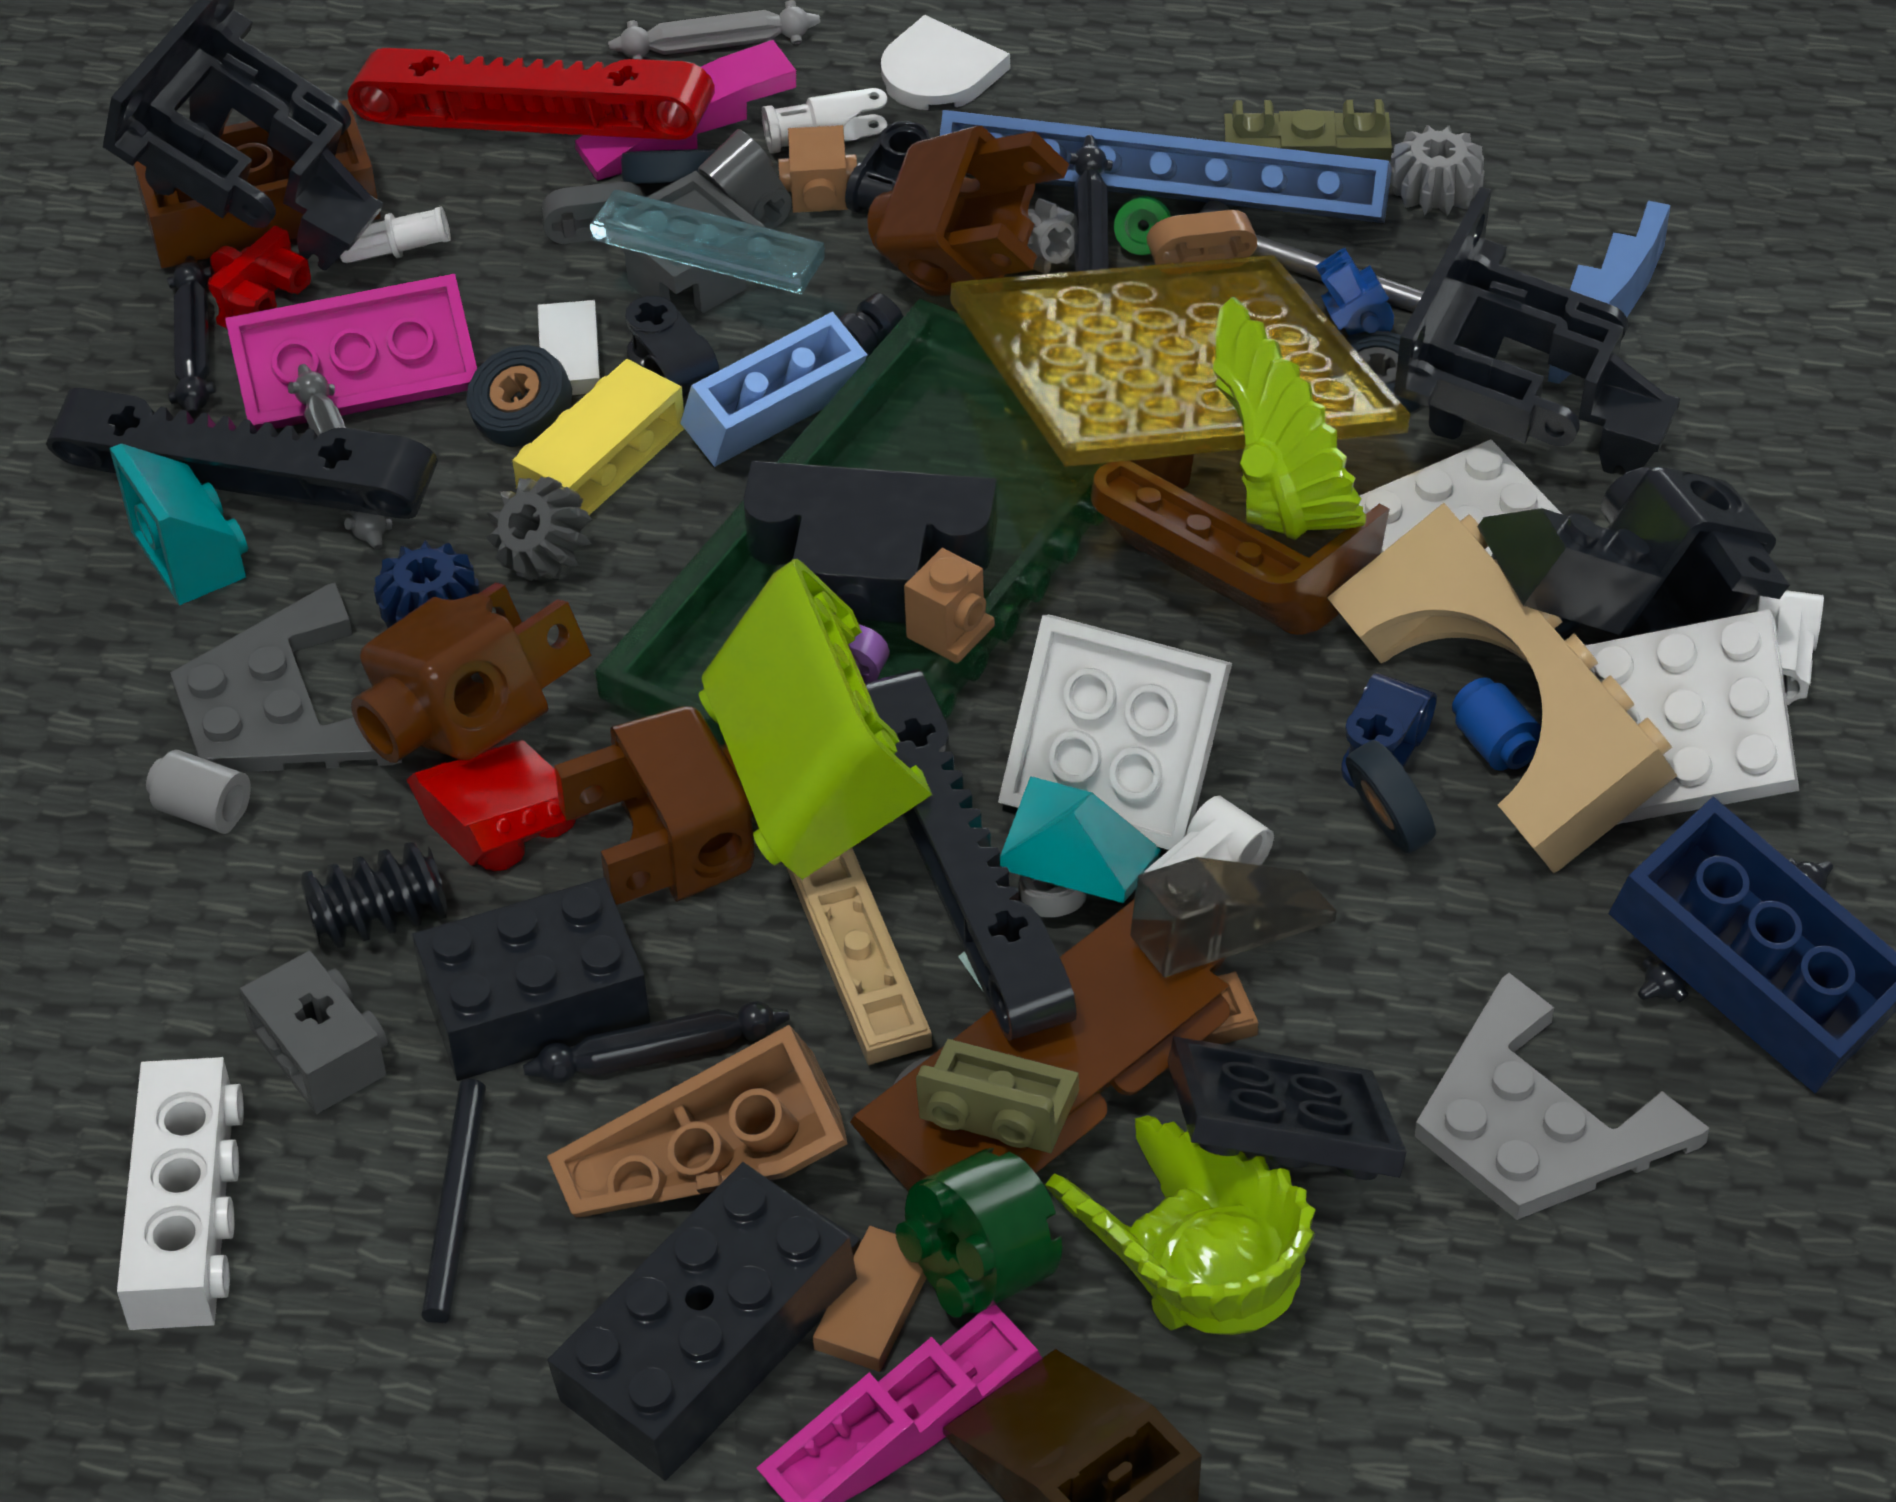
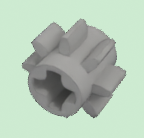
(1051, 236)

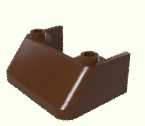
(1266, 577)

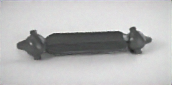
(322, 415)

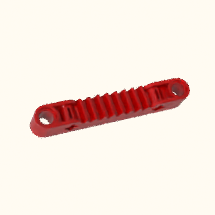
(660, 102)

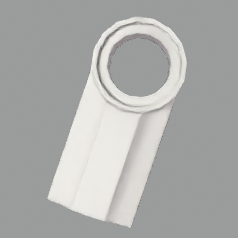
(1797, 629)
(1221, 833)

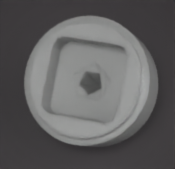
(1048, 898)

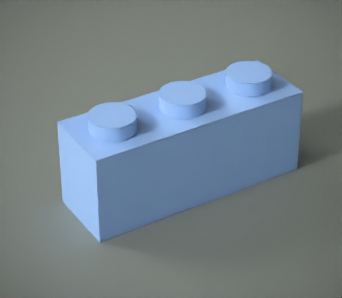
(771, 388)

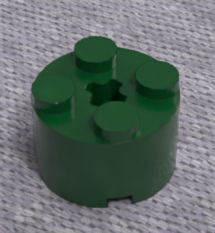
(980, 1231)

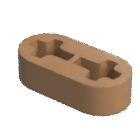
(1202, 237)

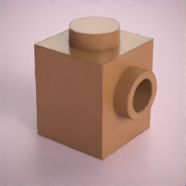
(817, 168)

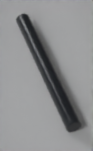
(453, 1202)

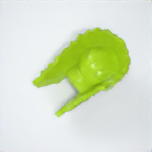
(1290, 453)
(1219, 1245)

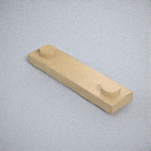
(862, 960)

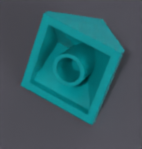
(1076, 842)

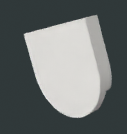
(939, 65)

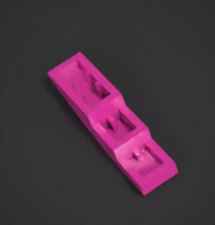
(737, 80)
(901, 1416)

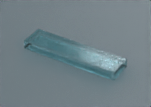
(708, 241)

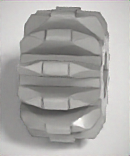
(1437, 170)

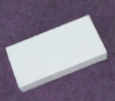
(571, 336)

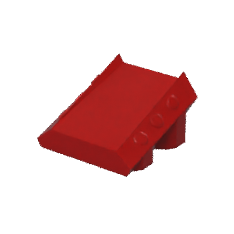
(492, 803)

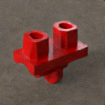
(247, 279)

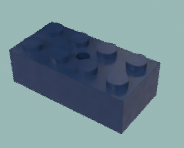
(1761, 943)

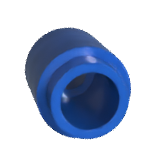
(1496, 724)

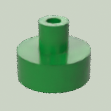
(1128, 223)

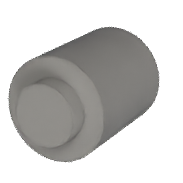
(198, 790)

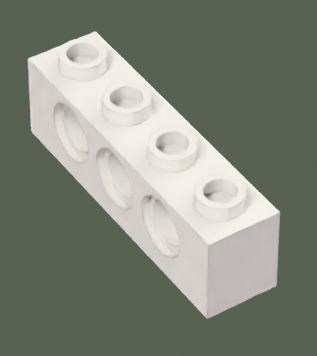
(179, 1194)

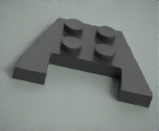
(250, 700)

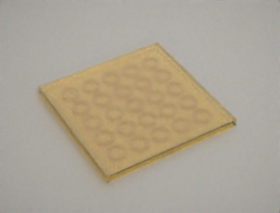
(1127, 355)

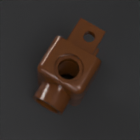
(681, 800)

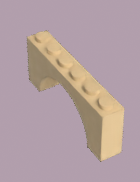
(1590, 753)

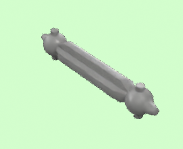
(714, 32)

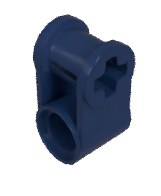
(1391, 714)

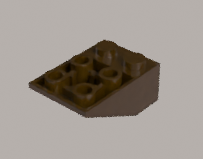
(1075, 1439)

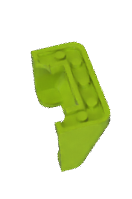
(805, 725)

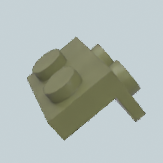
(997, 1095)

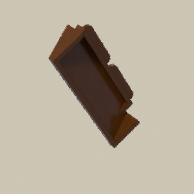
(1117, 1040)

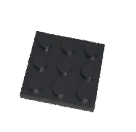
(1285, 1109)

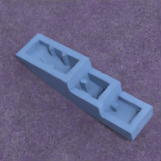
(1625, 268)

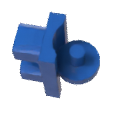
(1354, 296)

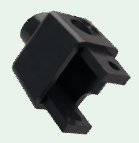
(1700, 541)

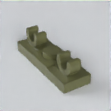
(1313, 131)

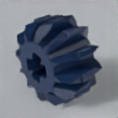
(419, 576)

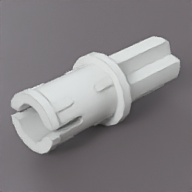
(399, 234)

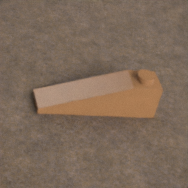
(752, 1108)

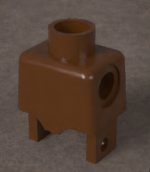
(960, 227)
(426, 665)

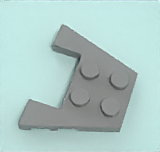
(1521, 1132)

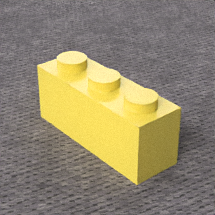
(606, 434)

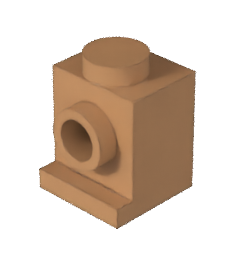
(947, 606)

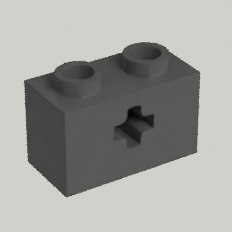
(315, 1030)

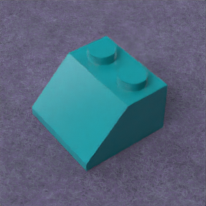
(179, 523)

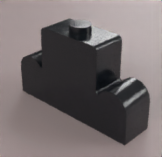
(867, 526)

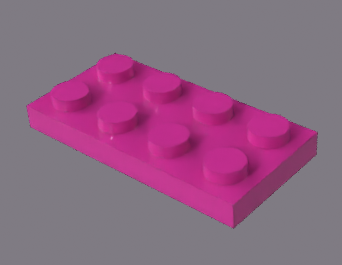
(370, 344)

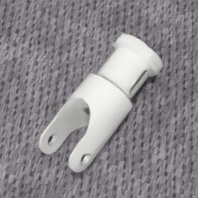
(826, 111)

